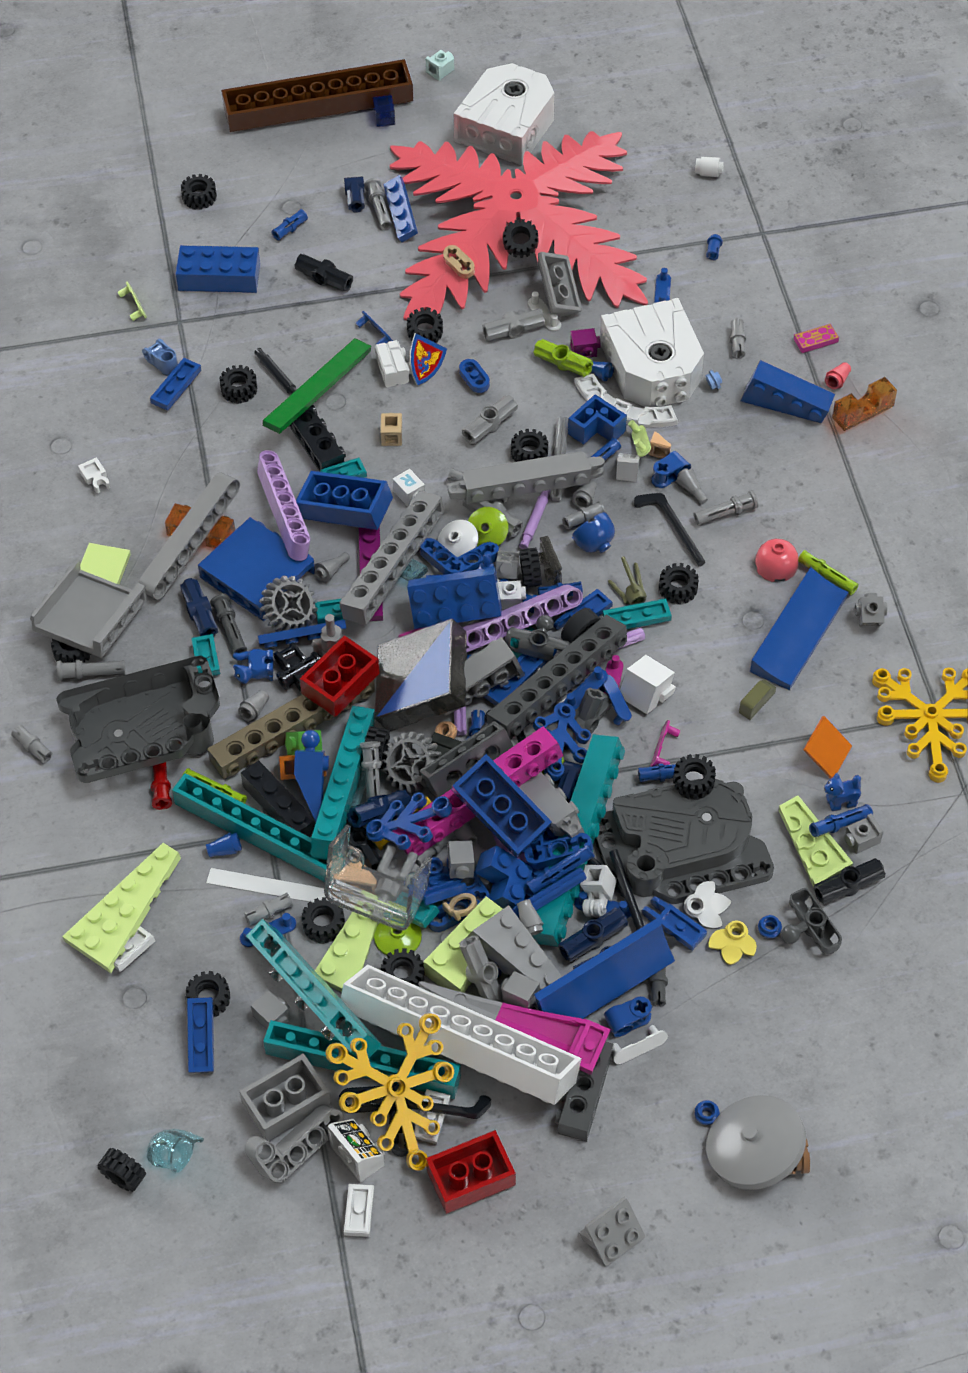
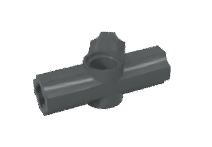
(591, 710)

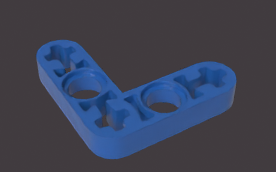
(433, 550)
(545, 850)
(475, 889)

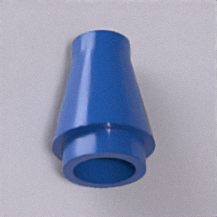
(225, 845)

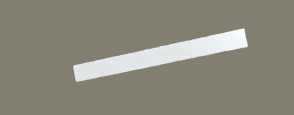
(264, 885)

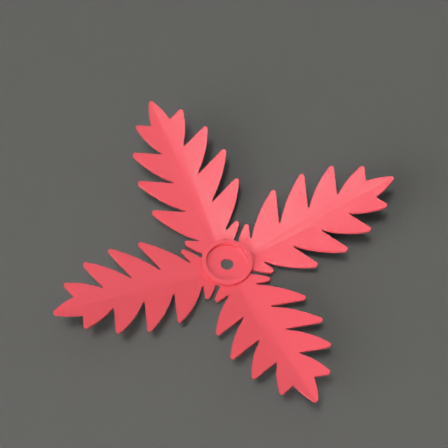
(487, 224)

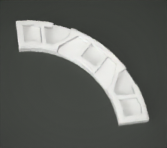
(646, 416)

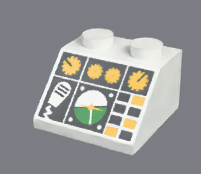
(355, 1148)

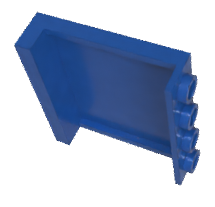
(248, 563)

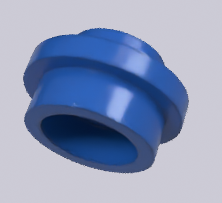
(772, 921)
(706, 1106)

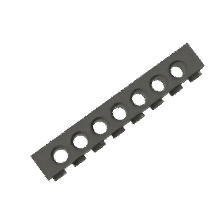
(559, 676)

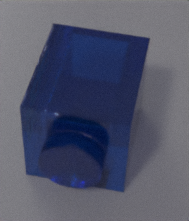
(384, 111)

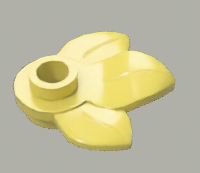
(732, 945)

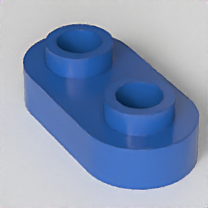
(474, 375)

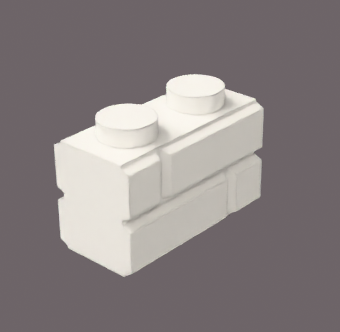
(392, 363)

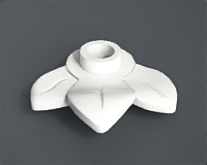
(710, 905)

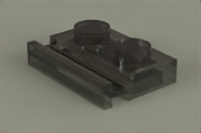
(550, 561)

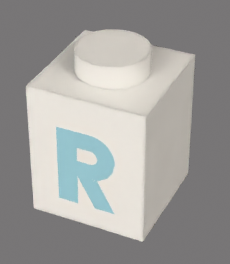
(407, 486)

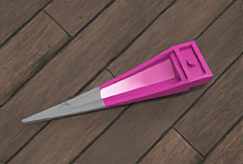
(567, 1033)

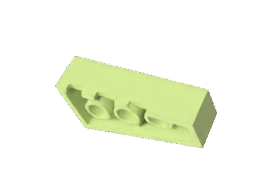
(446, 963)

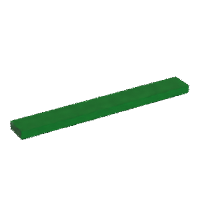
(316, 386)

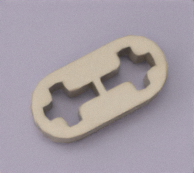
(456, 264)

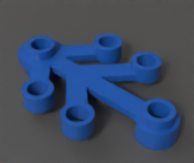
(563, 737)
(382, 829)

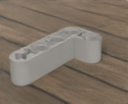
(297, 1139)

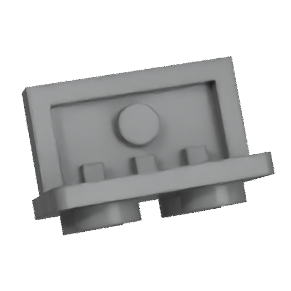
(613, 1232)

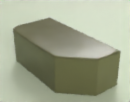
(756, 698)

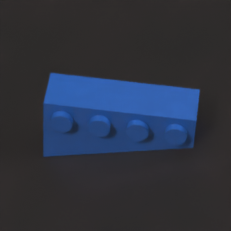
(787, 393)

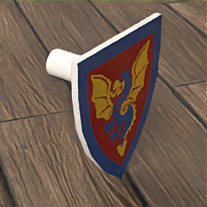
(425, 358)

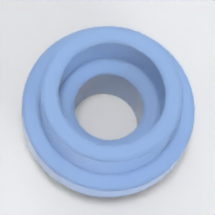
(714, 380)

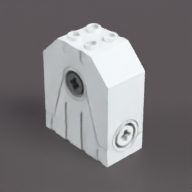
(506, 112)
(653, 353)

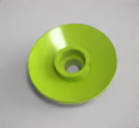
(497, 525)
(388, 941)

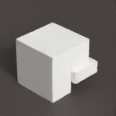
(647, 684)

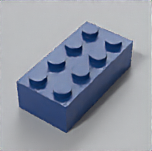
(218, 269)
(344, 500)
(455, 597)
(501, 805)

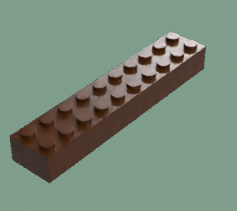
(315, 95)

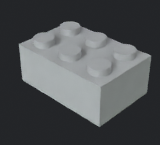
(284, 1097)

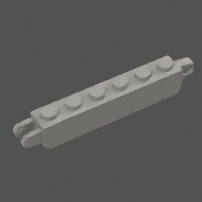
(526, 477)
(552, 803)

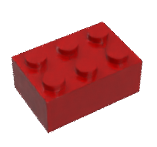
(339, 676)
(470, 1171)

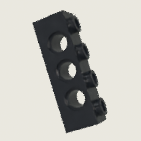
(317, 440)

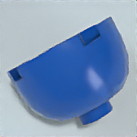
(596, 534)

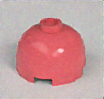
(777, 560)

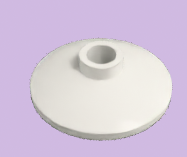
(466, 539)

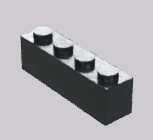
(276, 799)

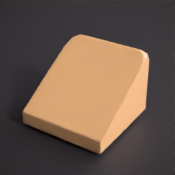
(659, 446)

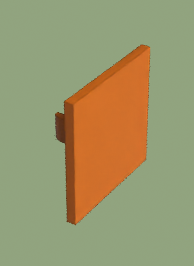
(827, 747)

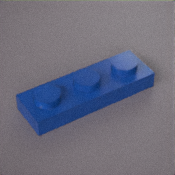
(175, 384)
(200, 1035)

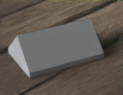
(559, 284)

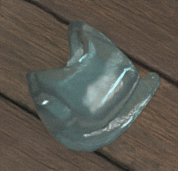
(179, 1147)

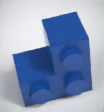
(594, 418)
(507, 875)

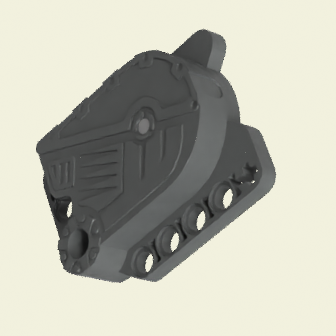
(140, 718)
(684, 840)

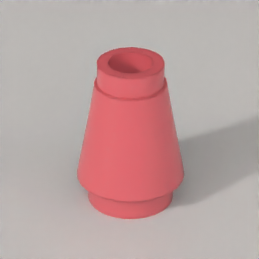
(836, 377)

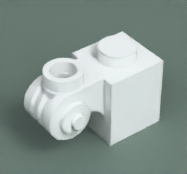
(599, 889)

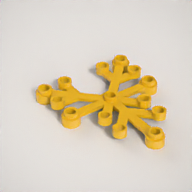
(933, 736)
(404, 1116)

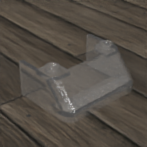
(369, 891)

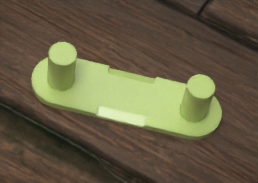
(138, 313)
(640, 438)

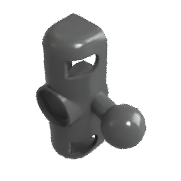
(528, 640)
(819, 932)

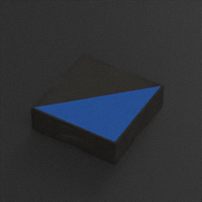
(421, 675)

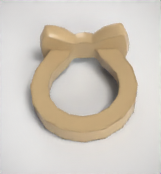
(449, 908)

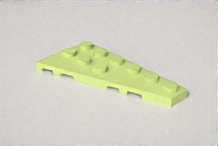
(120, 913)

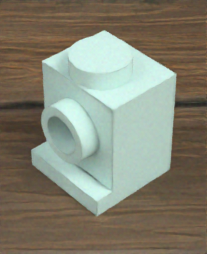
(440, 64)

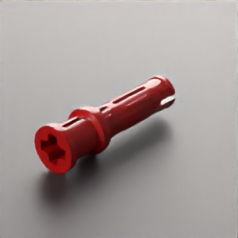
(161, 787)

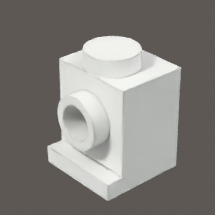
(511, 593)

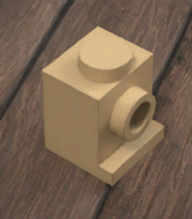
(391, 429)

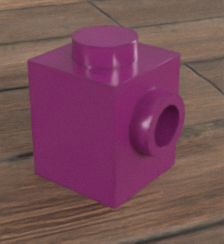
(585, 342)

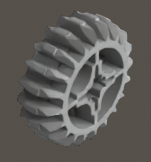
(302, 615)
(405, 746)

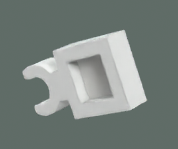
(94, 473)

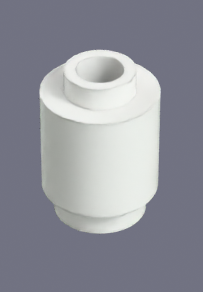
(709, 166)

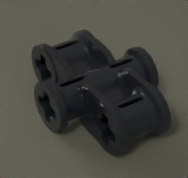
(294, 665)

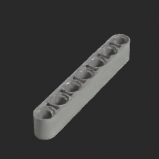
(189, 535)

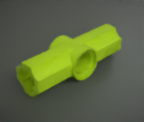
(563, 357)

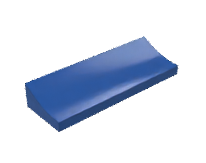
(798, 630)
(608, 974)

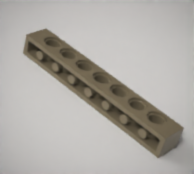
(261, 730)

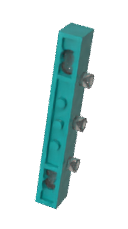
(311, 989)

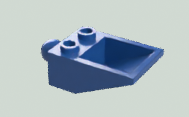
(309, 771)

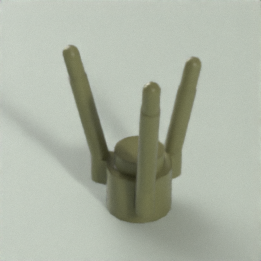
(634, 593)

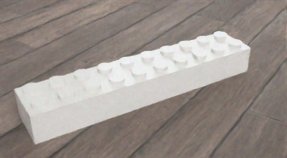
(465, 1034)

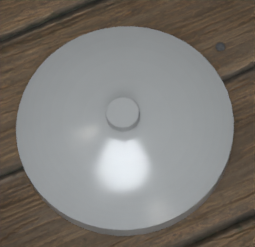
(756, 1142)

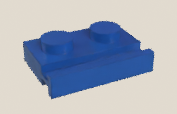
(442, 887)

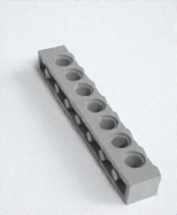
(391, 558)

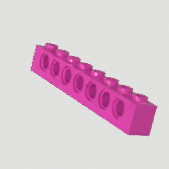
(518, 763)

